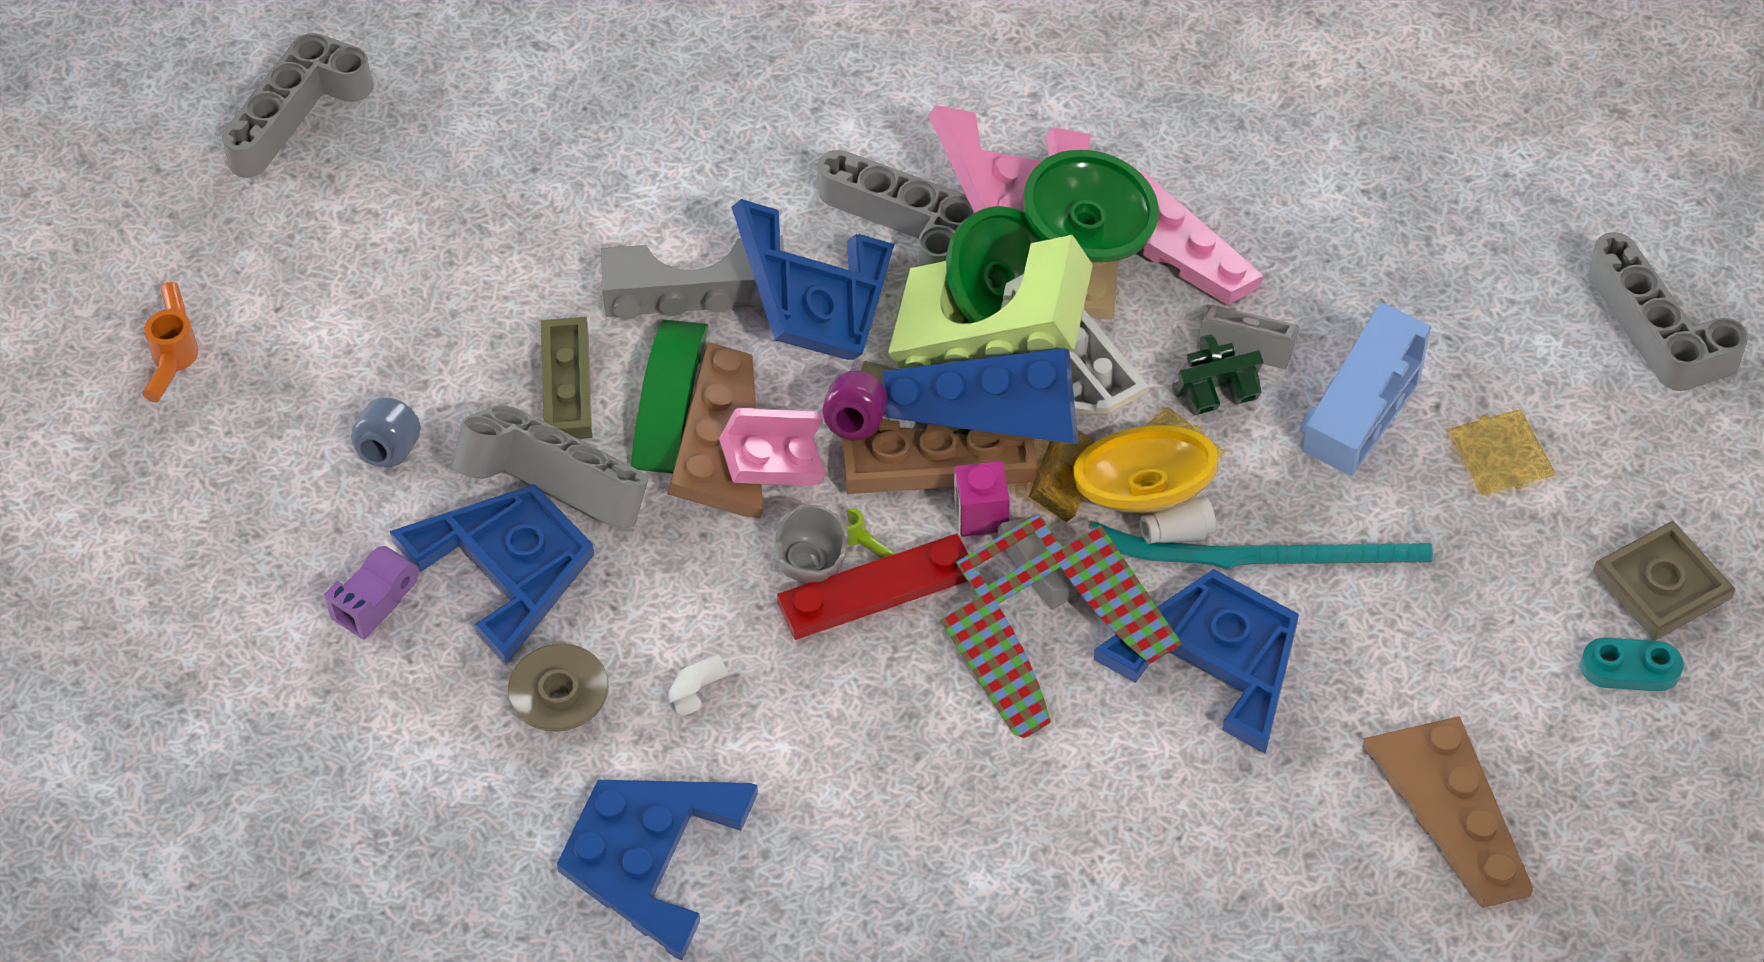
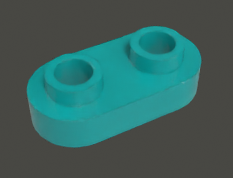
(1632, 664)

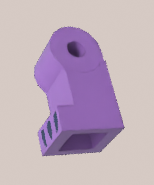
(371, 591)

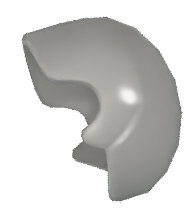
(808, 532)

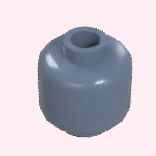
(385, 432)

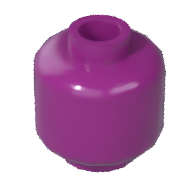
(855, 405)

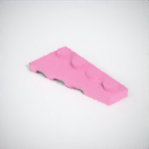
(1198, 251)

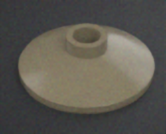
(555, 670)

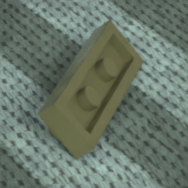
(567, 376)

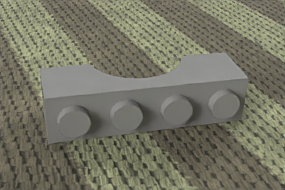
(641, 284)

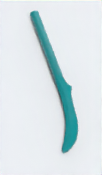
(1233, 556)

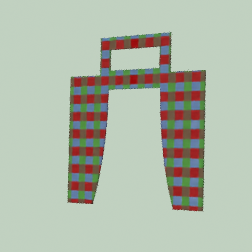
(1098, 575)

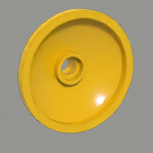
(1146, 468)

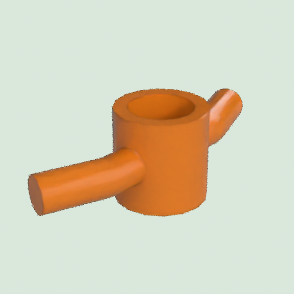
(169, 341)

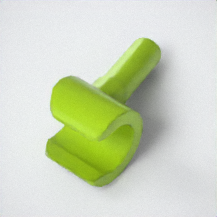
(859, 534)

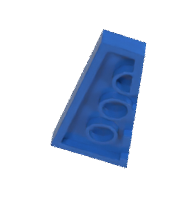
(999, 394)

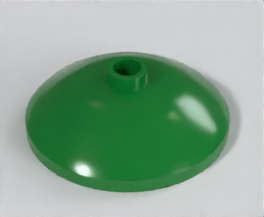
(1095, 200)
(987, 246)

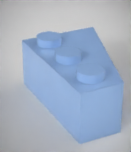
(1367, 390)

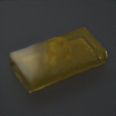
(1055, 480)

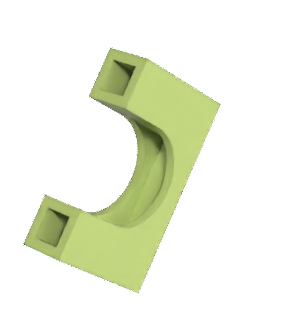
(1038, 318)

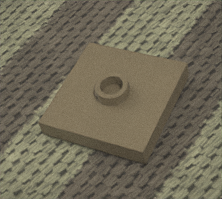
(1664, 580)

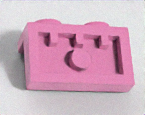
(773, 447)

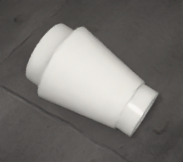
(1180, 523)

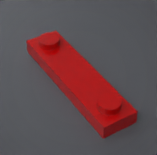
(873, 587)

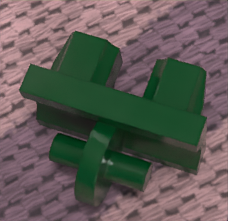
(1199, 382)

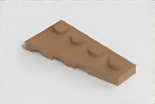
(927, 459)
(700, 466)
(1454, 803)

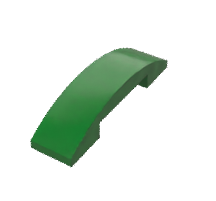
(667, 394)

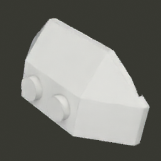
(1099, 371)

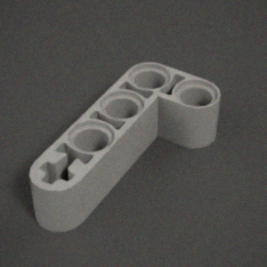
(288, 93)
(893, 201)
(1673, 348)
(552, 460)

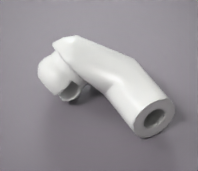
(691, 680)

